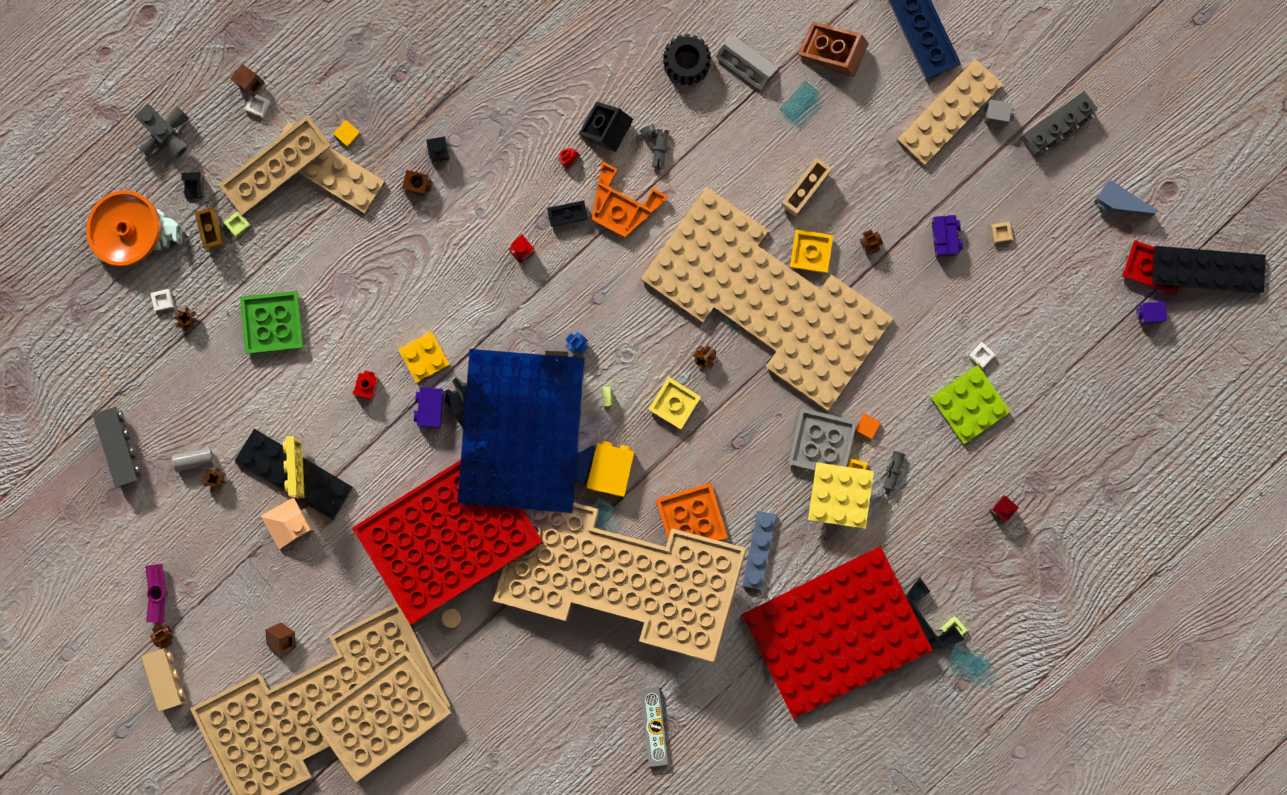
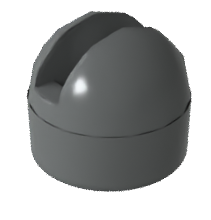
(648, 132)

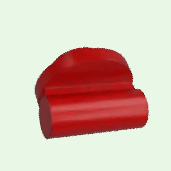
(568, 157)

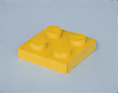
(811, 251)
(424, 357)

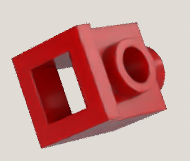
(521, 249)
(368, 392)

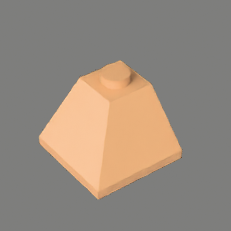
(286, 523)

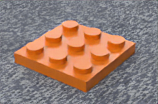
(693, 512)

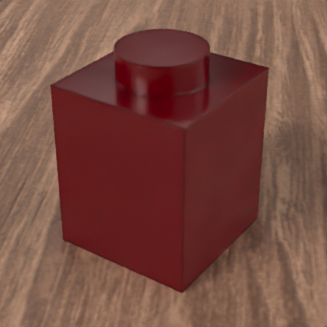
(1004, 509)

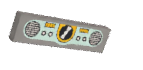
(654, 726)

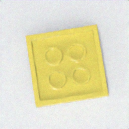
(294, 467)
(840, 495)

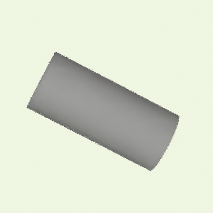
(193, 459)

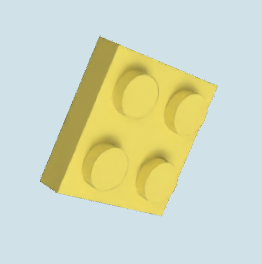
(674, 403)

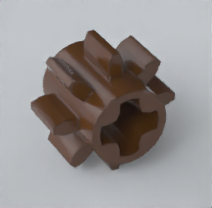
(871, 241)
(183, 314)
(705, 357)
(209, 478)
(162, 636)

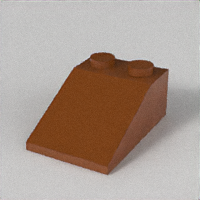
(834, 48)

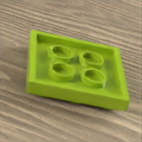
(970, 404)

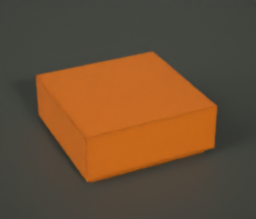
(867, 426)

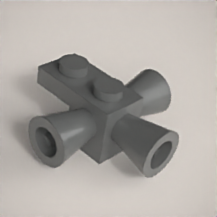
(161, 131)

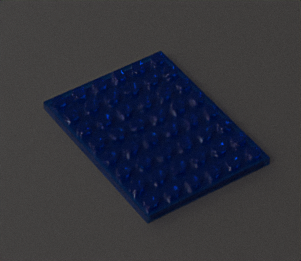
(521, 430)

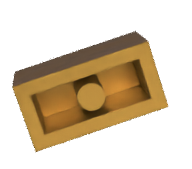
(210, 229)

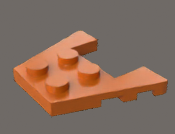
(618, 211)

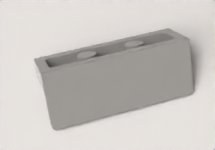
(746, 62)

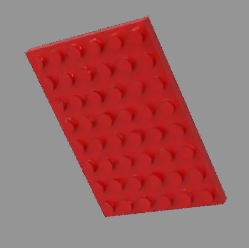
(439, 548)
(837, 632)

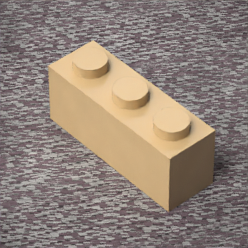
(806, 187)
(163, 679)

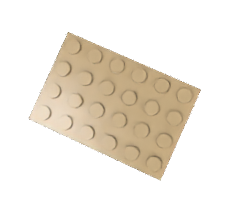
(381, 715)

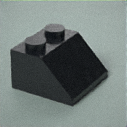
(606, 126)

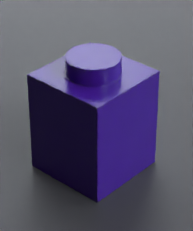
(1152, 313)

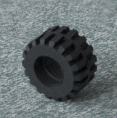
(687, 44)

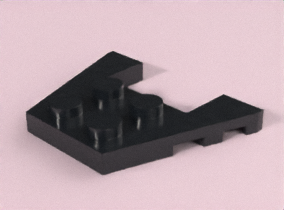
(948, 637)

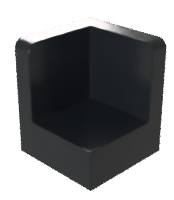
(193, 185)

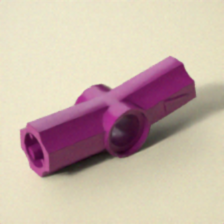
(156, 580)

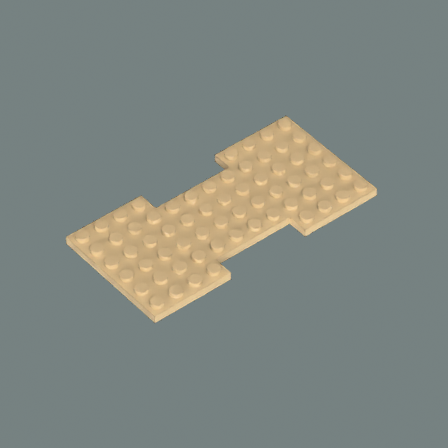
(814, 331)
(674, 589)
(267, 734)

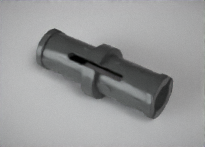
(660, 149)
(893, 470)

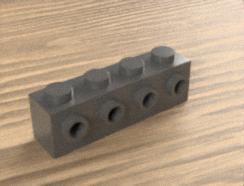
(1059, 123)
(117, 447)

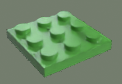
(271, 322)

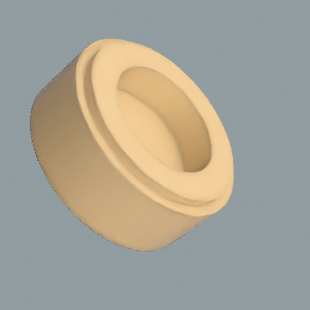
(451, 618)

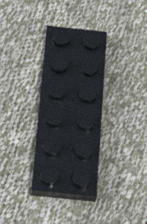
(1208, 269)
(266, 459)

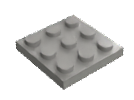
(821, 440)

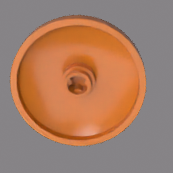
(123, 228)

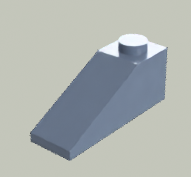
(1119, 200)

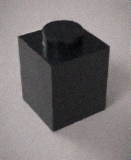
(438, 149)

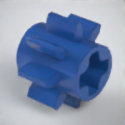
(576, 343)

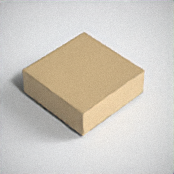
(1001, 232)

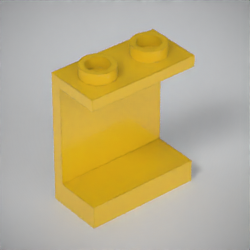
(610, 469)

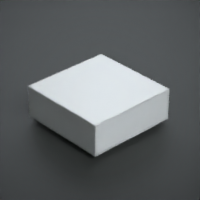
(257, 106)
(162, 300)
(981, 355)

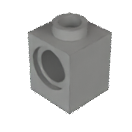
(999, 112)

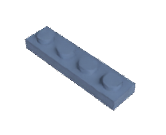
(759, 550)

